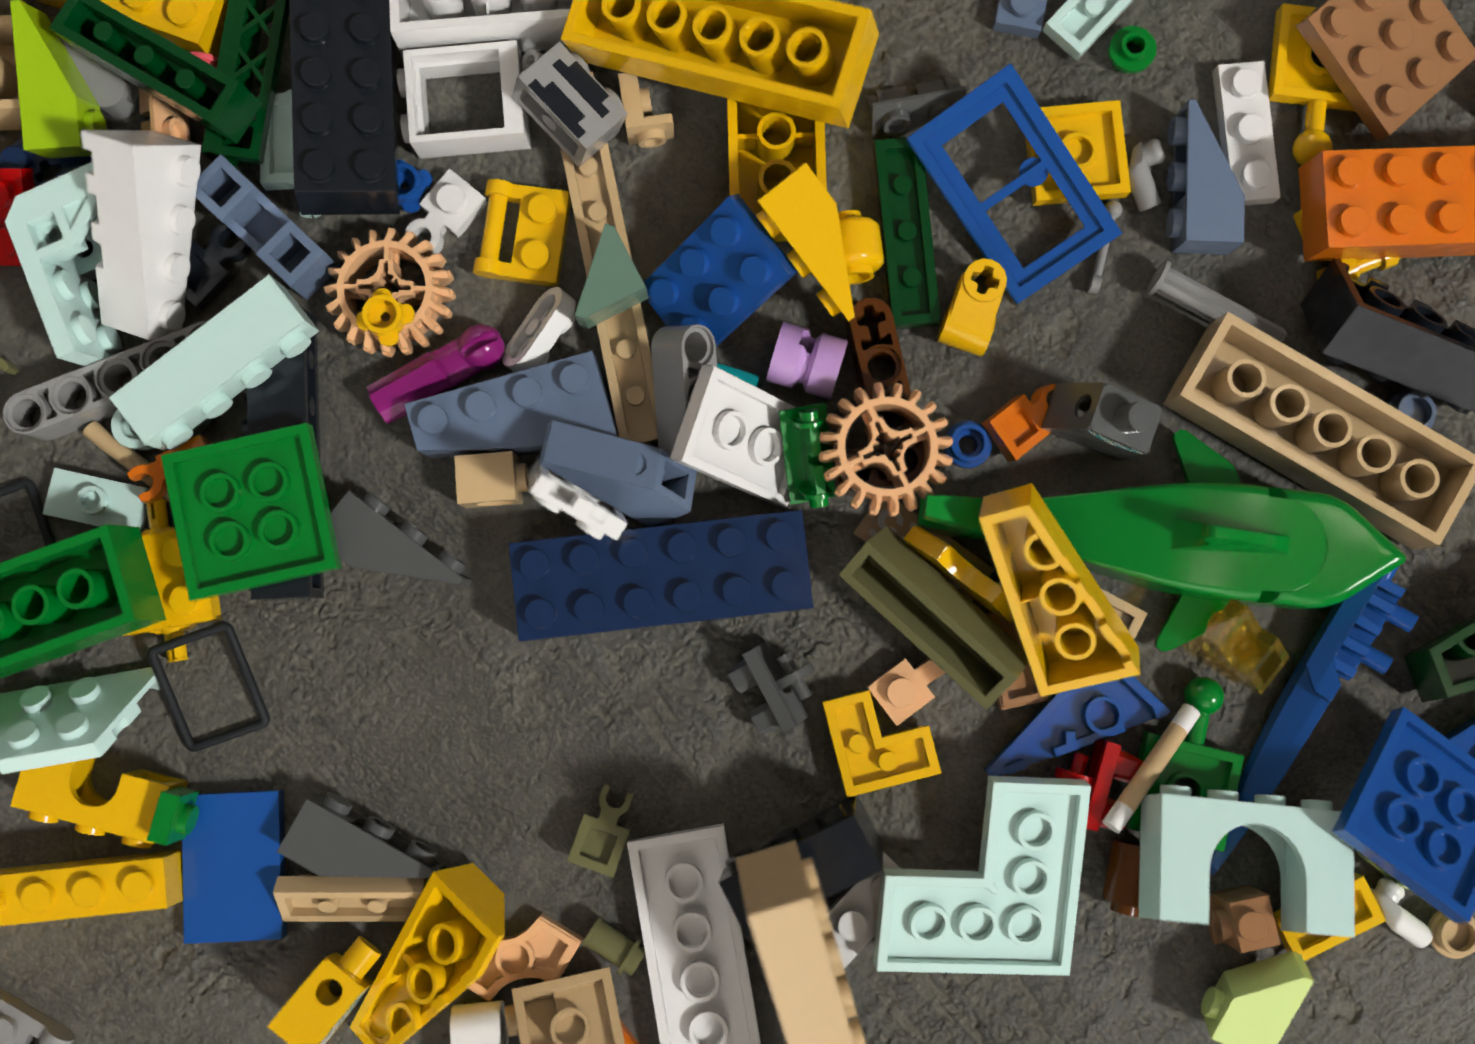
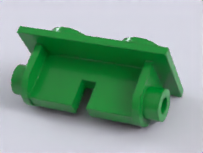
(801, 448)

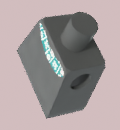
(1115, 420)

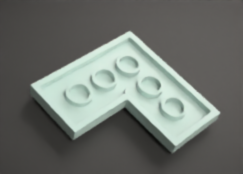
(1010, 912)

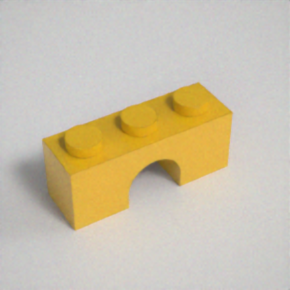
(69, 795)

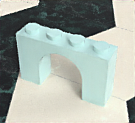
(1184, 830)

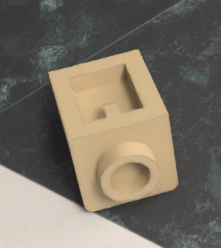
(641, 124)

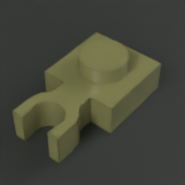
(599, 839)

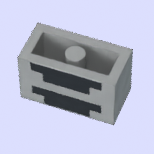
(569, 103)

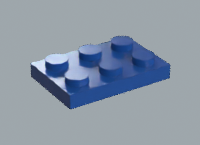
(719, 272)

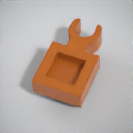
(1018, 423)

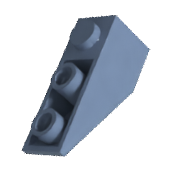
(1206, 194)
(620, 472)

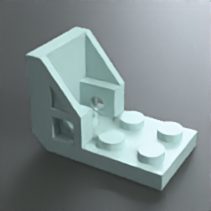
(49, 234)

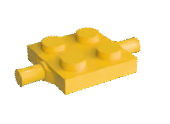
(169, 577)

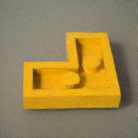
(873, 760)

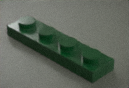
(906, 235)

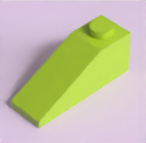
(50, 89)

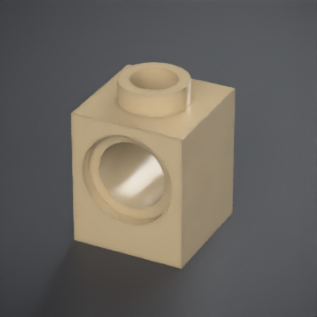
(490, 479)

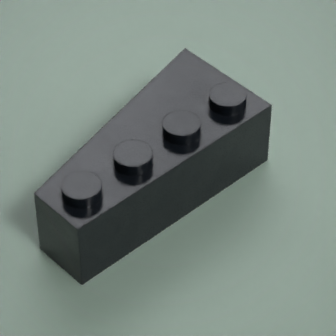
(1391, 339)

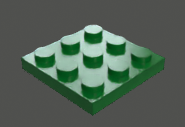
(251, 512)

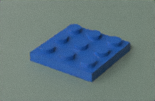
(1417, 813)

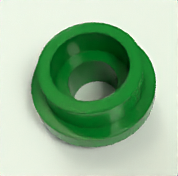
(1130, 62)

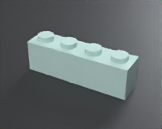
(215, 365)

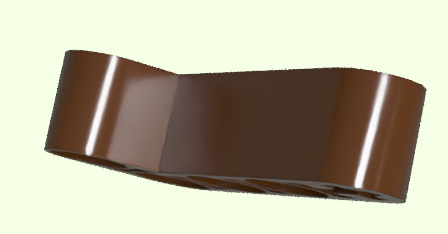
(890, 352)

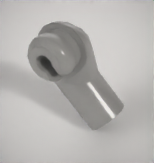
(1140, 176)

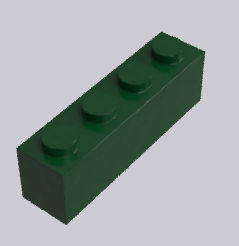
(157, 66)

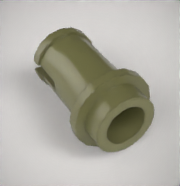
(614, 947)

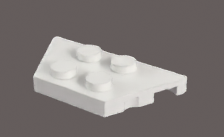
(559, 494)

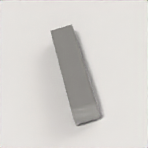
(100, 381)

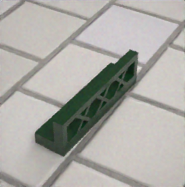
(240, 60)

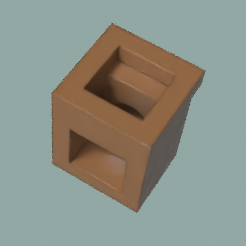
(1242, 919)

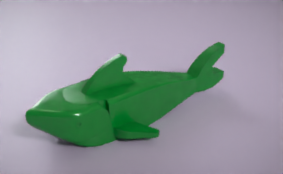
(1207, 540)

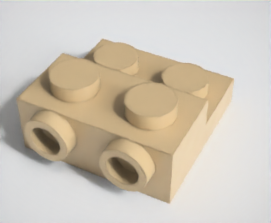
(566, 1011)

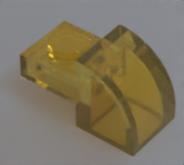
(1243, 648)

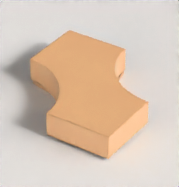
(534, 953)

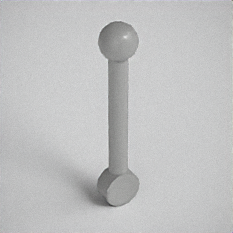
(1115, 210)

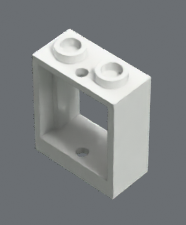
(454, 61)

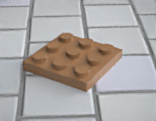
(1387, 54)

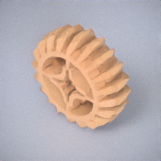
(387, 255)
(876, 427)

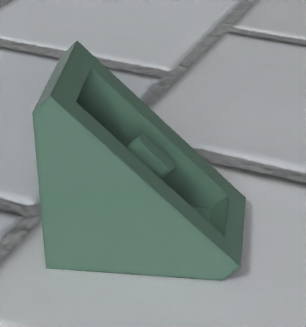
(611, 282)

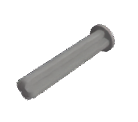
(1205, 301)

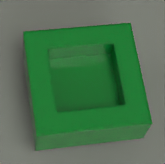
(174, 815)

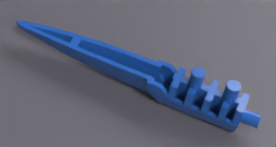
(1332, 654)

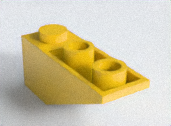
(811, 225)

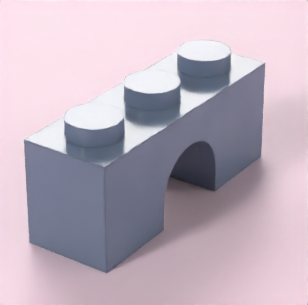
(263, 227)

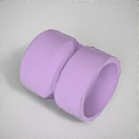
(806, 360)

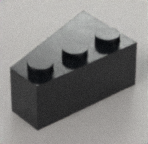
(841, 847)

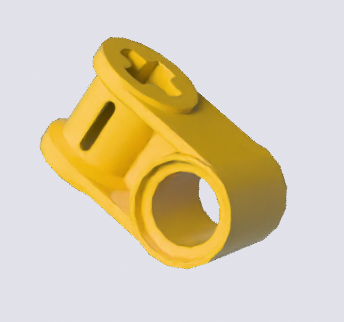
(972, 315)

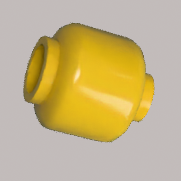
(861, 246)

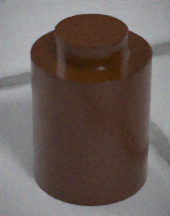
(1122, 877)

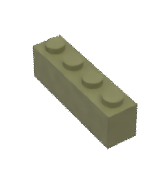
(936, 616)

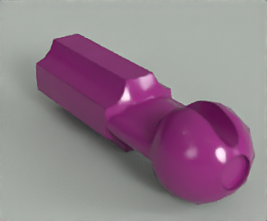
(437, 371)

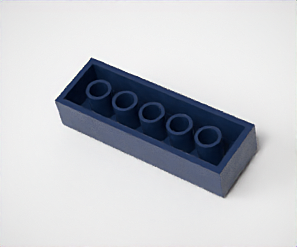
(661, 576)

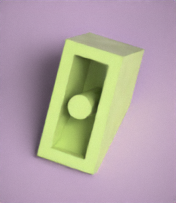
(1256, 1000)

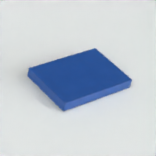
(233, 868)

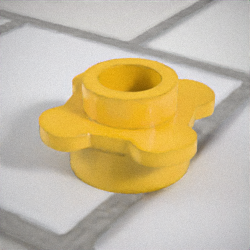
(373, 309)

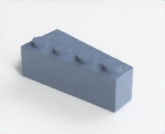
(513, 410)

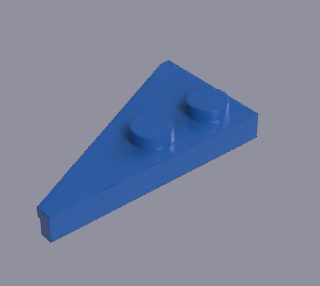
(1077, 720)

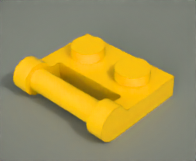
(538, 235)

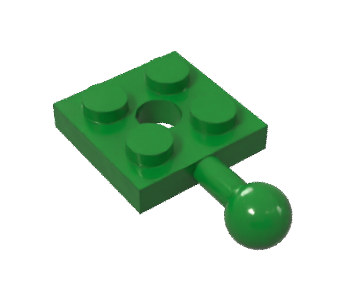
(1203, 765)

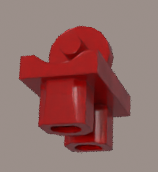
(1105, 764)

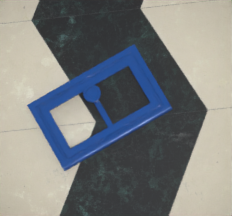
(1053, 158)

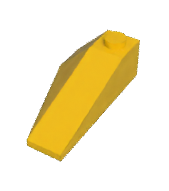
(435, 955)

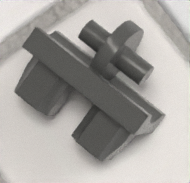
(780, 684)

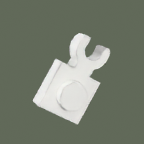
(450, 207)

